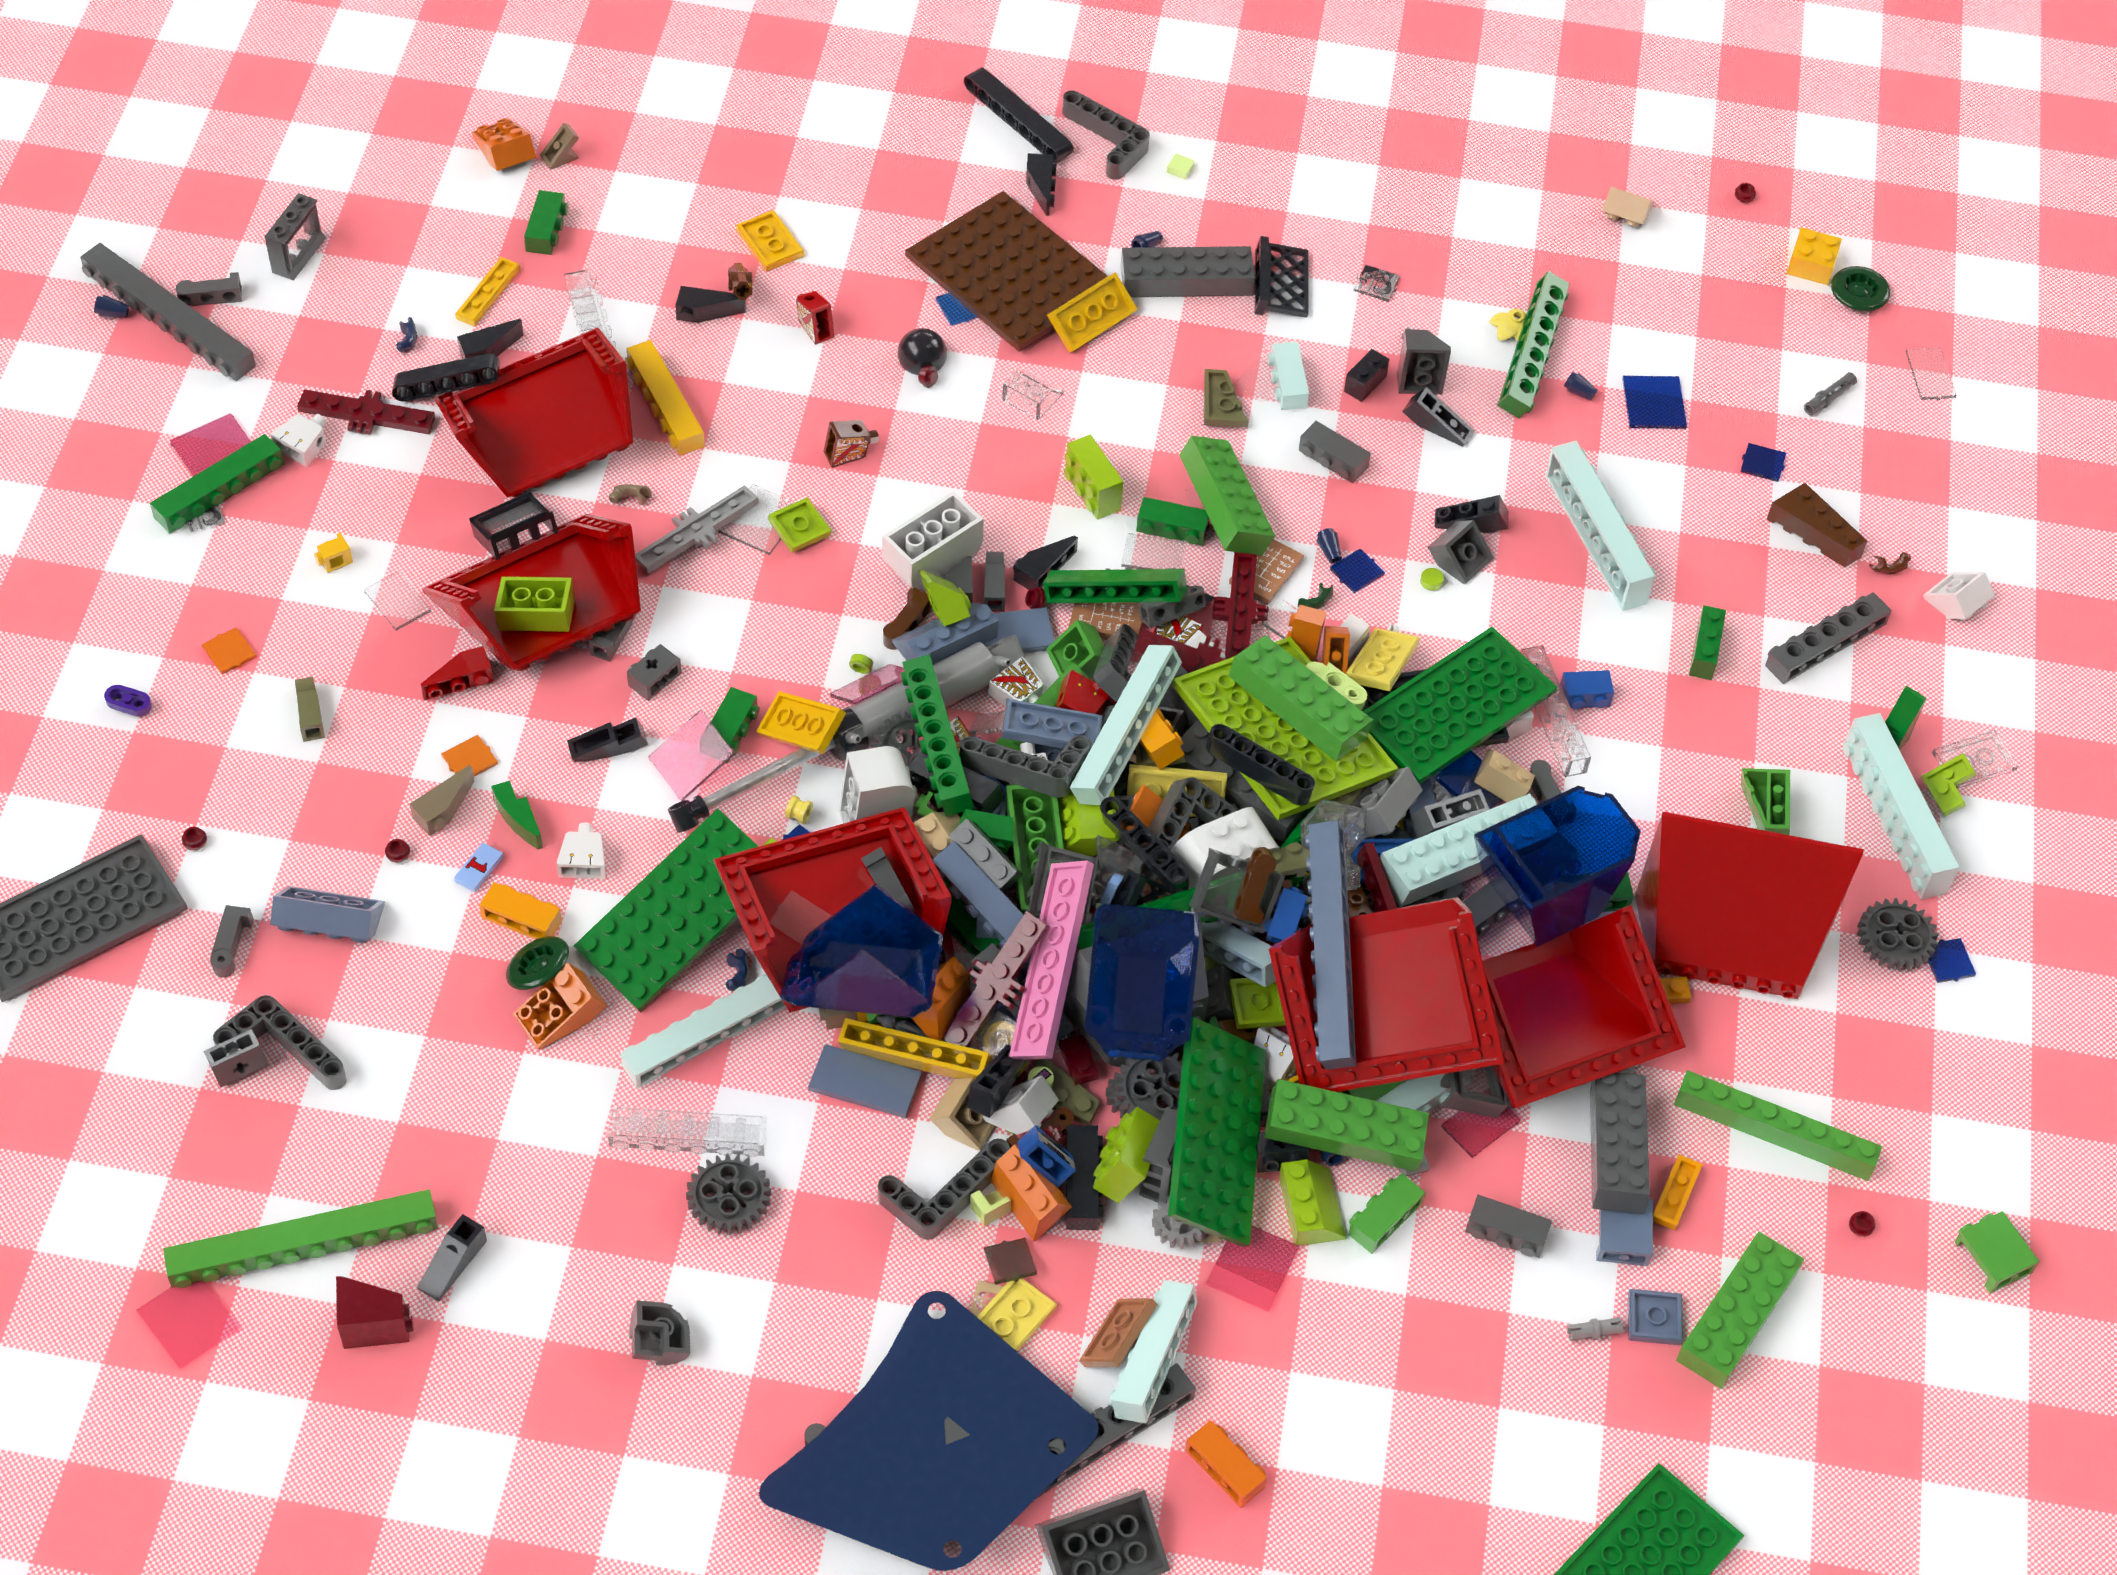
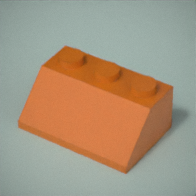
(948, 997)
(1032, 1196)

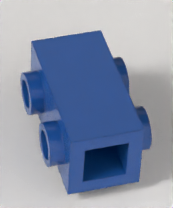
(1289, 908)

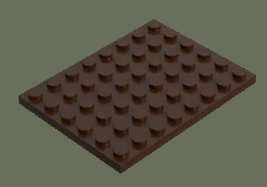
(1005, 268)

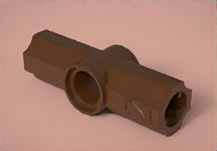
(740, 281)

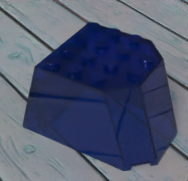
(1559, 860)

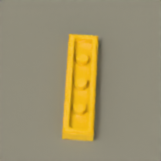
(487, 291)

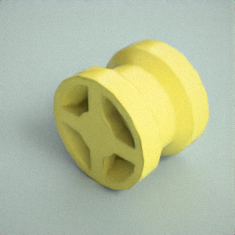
(799, 809)

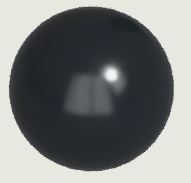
(920, 349)

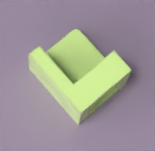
(989, 1207)

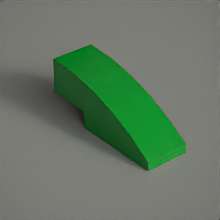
(517, 813)

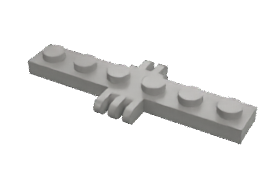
(696, 529)

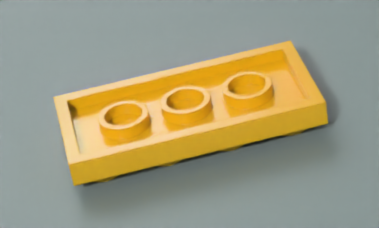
(1092, 312)
(801, 722)

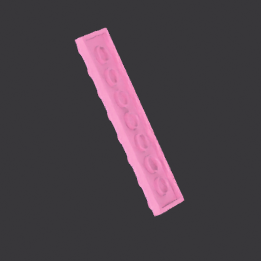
(1052, 961)

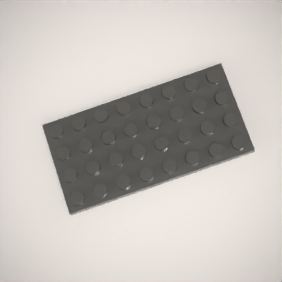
(83, 914)

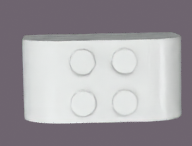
(933, 540)
(875, 783)
(1232, 834)

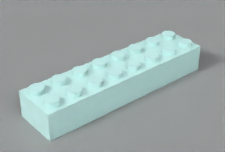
(1600, 525)
(1900, 806)
(1443, 855)

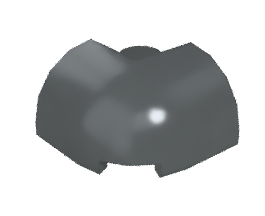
(659, 1333)

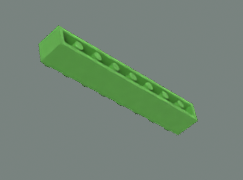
(1778, 1125)

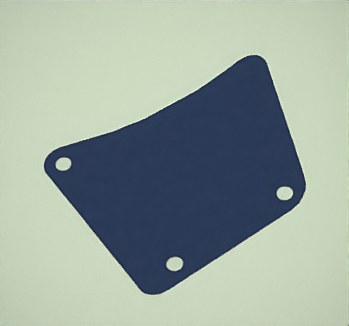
(885, 1459)

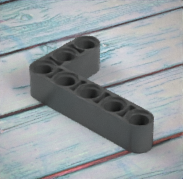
(1129, 137)
(1112, 666)
(1026, 769)
(1185, 804)
(287, 1037)
(949, 1194)

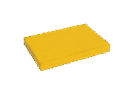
(770, 240)

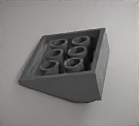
(1105, 1538)

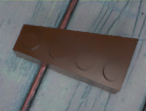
(1818, 524)

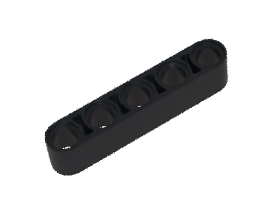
(446, 377)
(1260, 764)
(1140, 834)

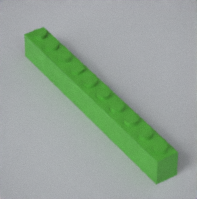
(300, 1239)

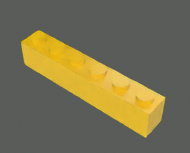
(664, 397)
(912, 1050)

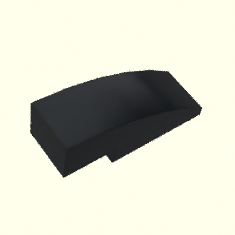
(608, 741)

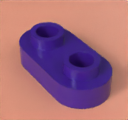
(129, 700)

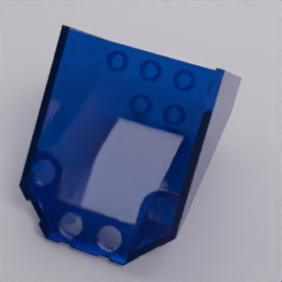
(867, 960)
(1141, 980)

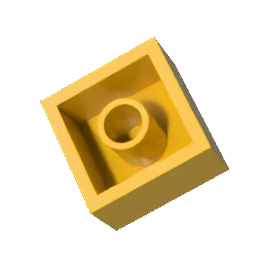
(1814, 256)

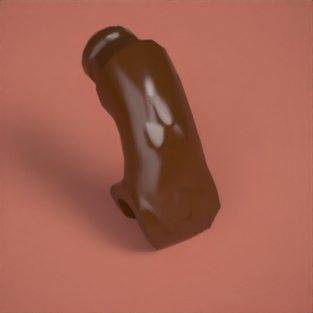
(1897, 566)

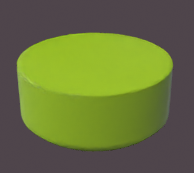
(1432, 579)
(861, 663)

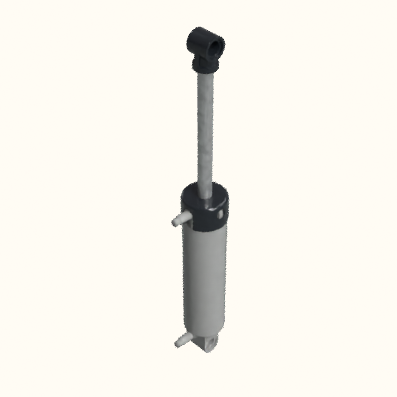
(957, 679)

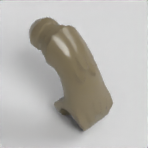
(638, 491)

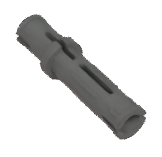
(1814, 404)

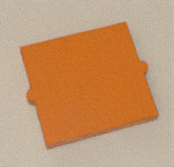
(228, 650)
(472, 753)

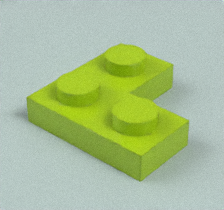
(1943, 783)

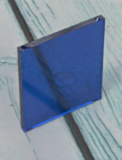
(1654, 402)
(1460, 777)

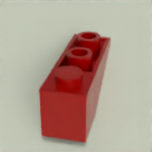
(462, 672)

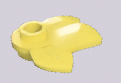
(1507, 325)

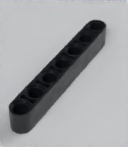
(1018, 114)

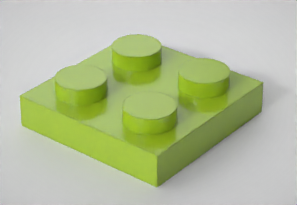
(799, 525)
(1255, 1005)

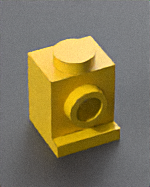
(334, 554)

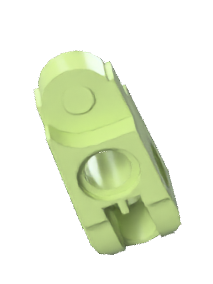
(1340, 682)

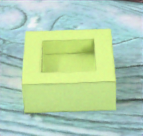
(1180, 166)

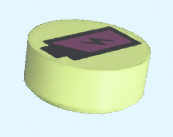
(1040, 1070)

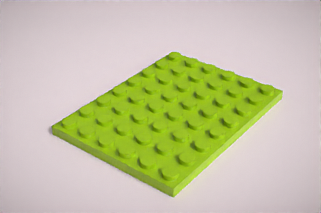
(1221, 700)

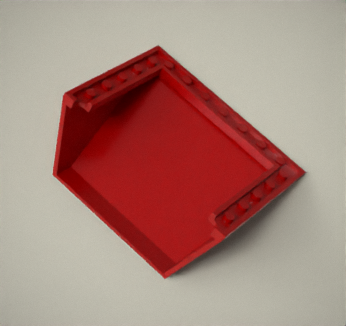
(545, 413)
(588, 549)
(830, 874)
(1740, 902)
(1415, 997)
(1578, 1008)

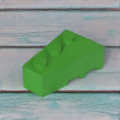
(1768, 797)

